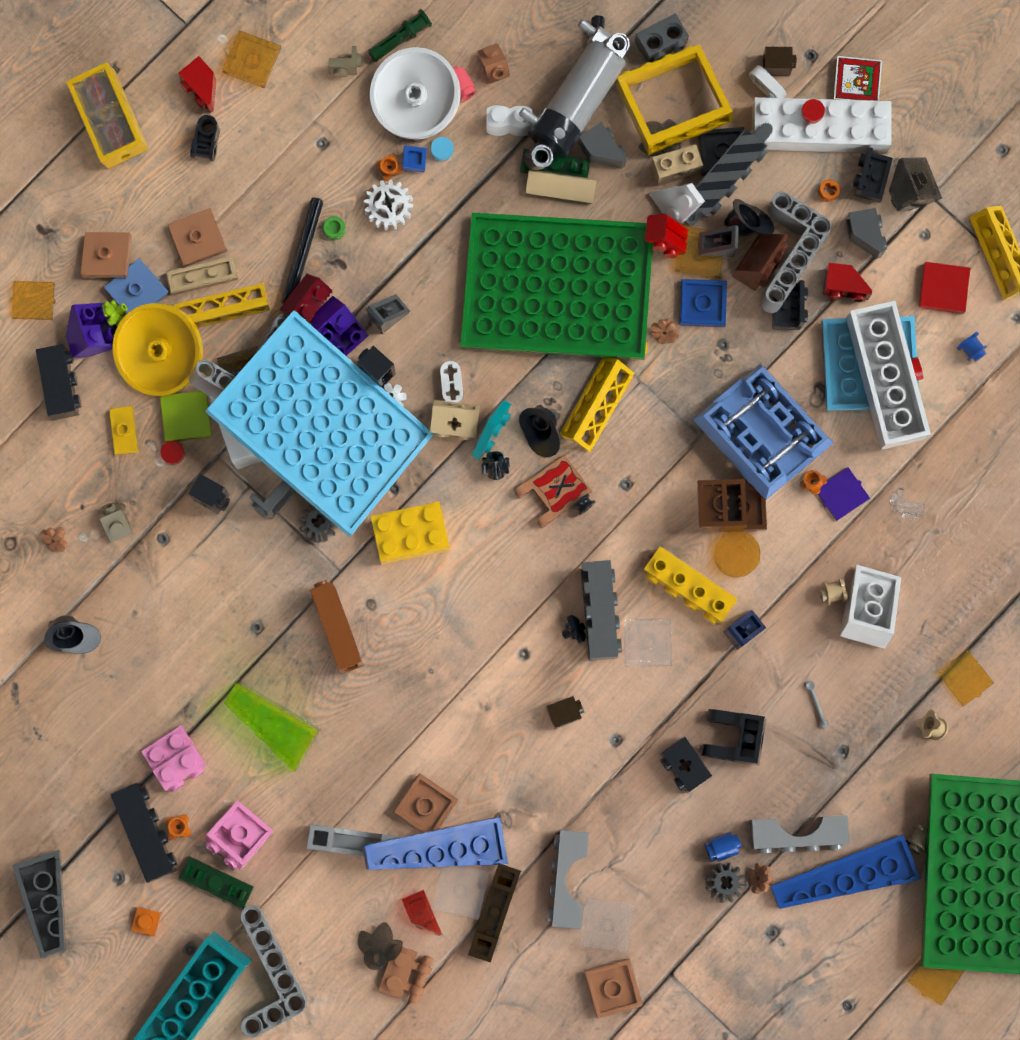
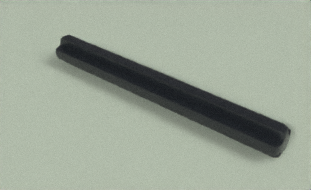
(303, 247)

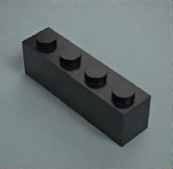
(143, 832)

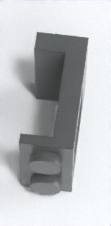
(274, 502)

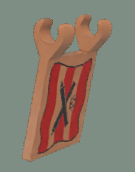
(557, 487)

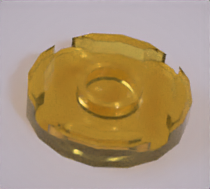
(737, 554)

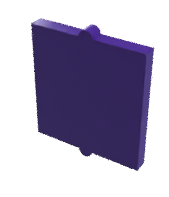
(842, 494)

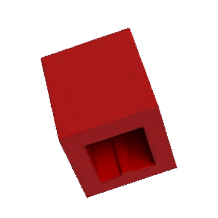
(201, 82)
(845, 281)

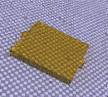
(33, 300)
(965, 678)
(935, 982)

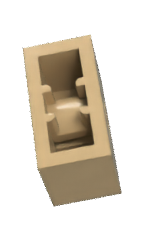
(676, 165)
(466, 415)

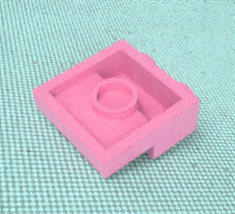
(174, 759)
(237, 836)

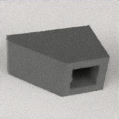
(601, 148)
(865, 231)

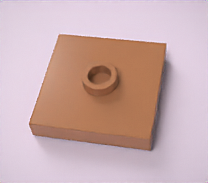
(197, 237)
(106, 255)
(425, 805)
(613, 988)

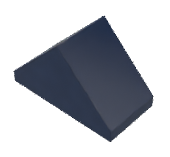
(744, 629)

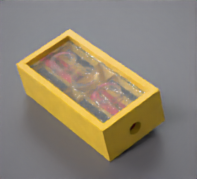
(107, 115)

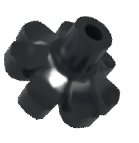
(574, 629)

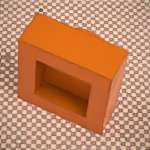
(146, 921)

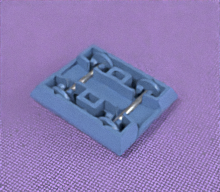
(762, 432)

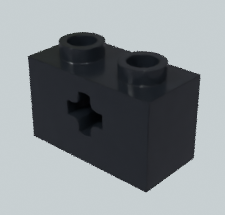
(376, 366)
(209, 494)
(684, 751)

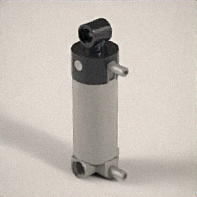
(577, 98)

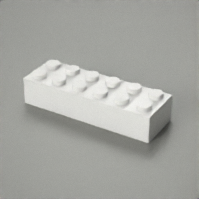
(845, 127)
(888, 375)

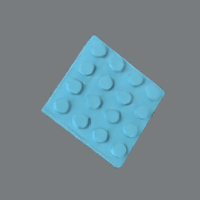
(841, 371)

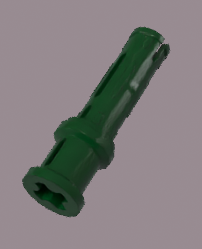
(407, 30)

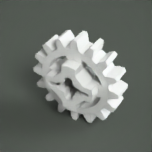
(380, 207)

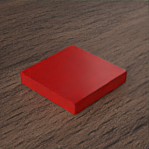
(944, 287)

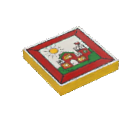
(857, 79)

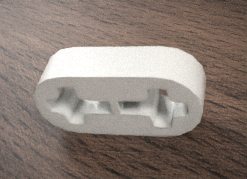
(766, 83)
(457, 383)

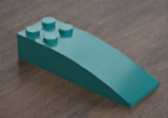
(196, 991)

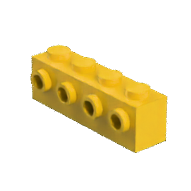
(689, 585)

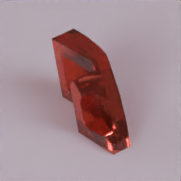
(421, 913)

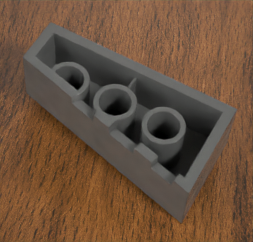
(599, 610)
(43, 899)

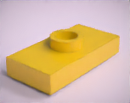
(124, 430)

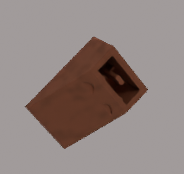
(761, 259)

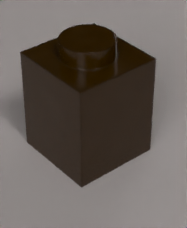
(779, 60)
(565, 712)

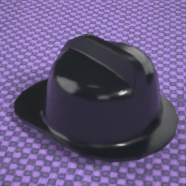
(748, 219)
(540, 430)
(71, 636)

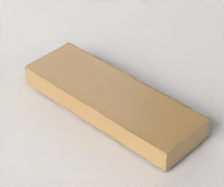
(561, 186)
(201, 275)

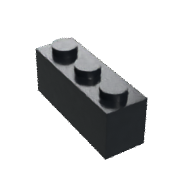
(58, 382)

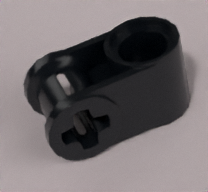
(205, 143)

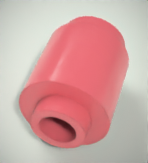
(466, 84)

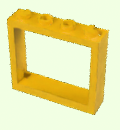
(687, 129)

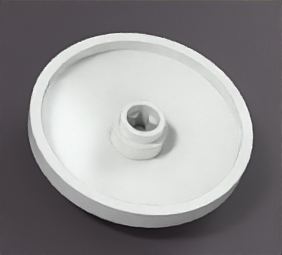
(415, 93)

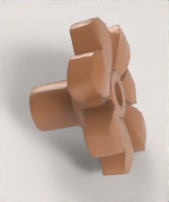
(665, 331)
(54, 539)
(760, 878)

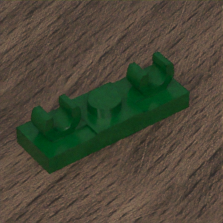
(567, 166)
(216, 882)

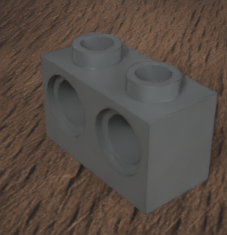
(658, 34)

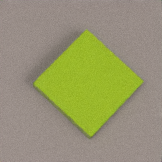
(185, 416)

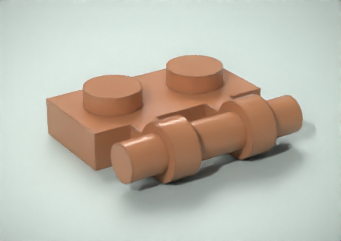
(398, 972)

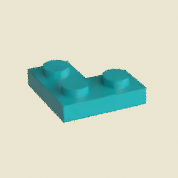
(492, 428)

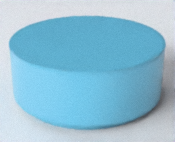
(442, 149)

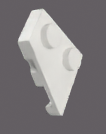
(678, 201)

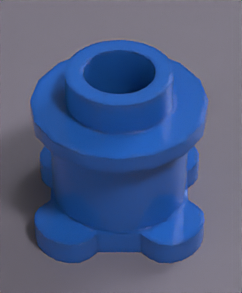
(973, 347)

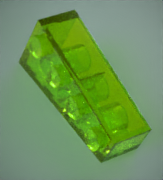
(276, 726)

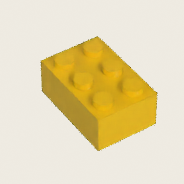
(410, 533)

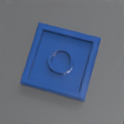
(703, 303)

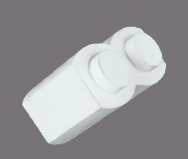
(505, 120)

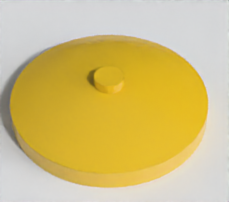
(157, 348)

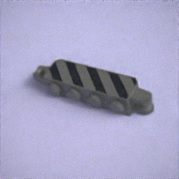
(729, 169)

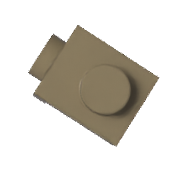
(345, 66)
(114, 521)

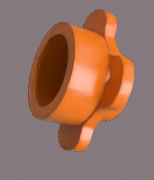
(387, 161)
(811, 476)
(173, 831)

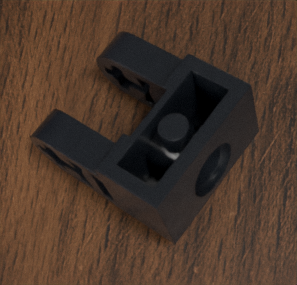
(750, 741)

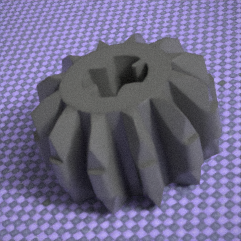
(313, 516)
(716, 882)

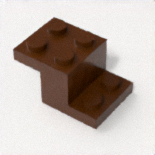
(730, 506)

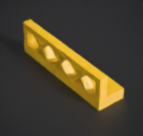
(997, 250)
(229, 312)
(594, 399)

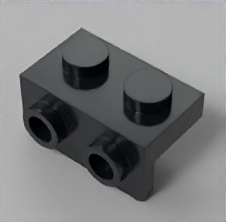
(873, 175)
(792, 313)

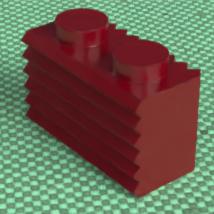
(307, 297)

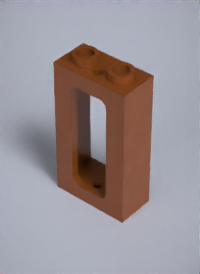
(336, 626)

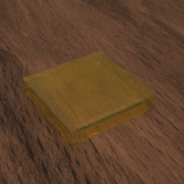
(251, 59)
(694, 263)

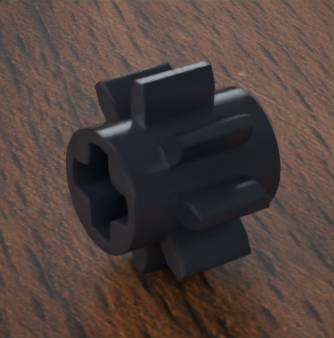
(495, 465)

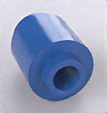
(723, 847)

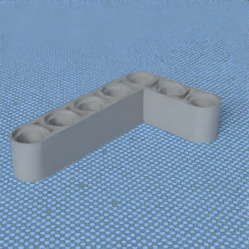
(800, 255)
(216, 375)
(274, 973)

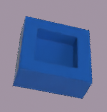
(414, 159)

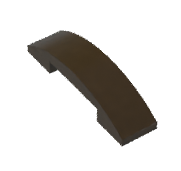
(494, 912)

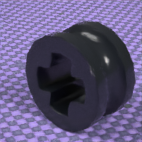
(584, 504)

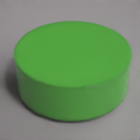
(334, 228)

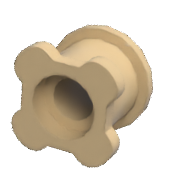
(833, 592)
(932, 727)

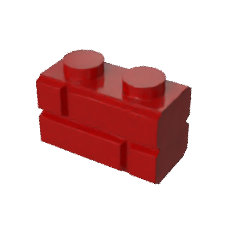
(666, 235)

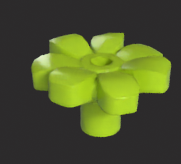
(114, 312)

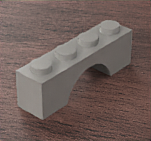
(829, 831)
(342, 840)
(565, 910)

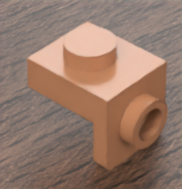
(494, 62)

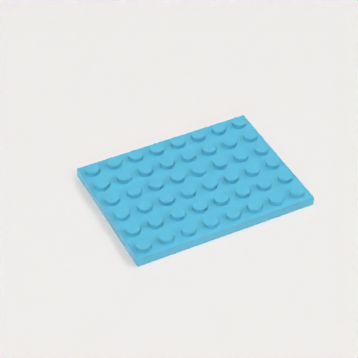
(320, 423)

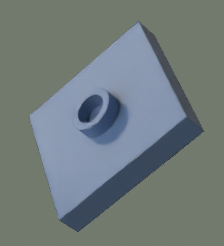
(138, 288)

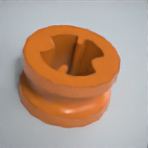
(826, 196)

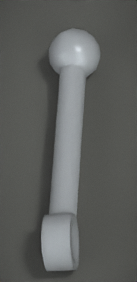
(810, 685)

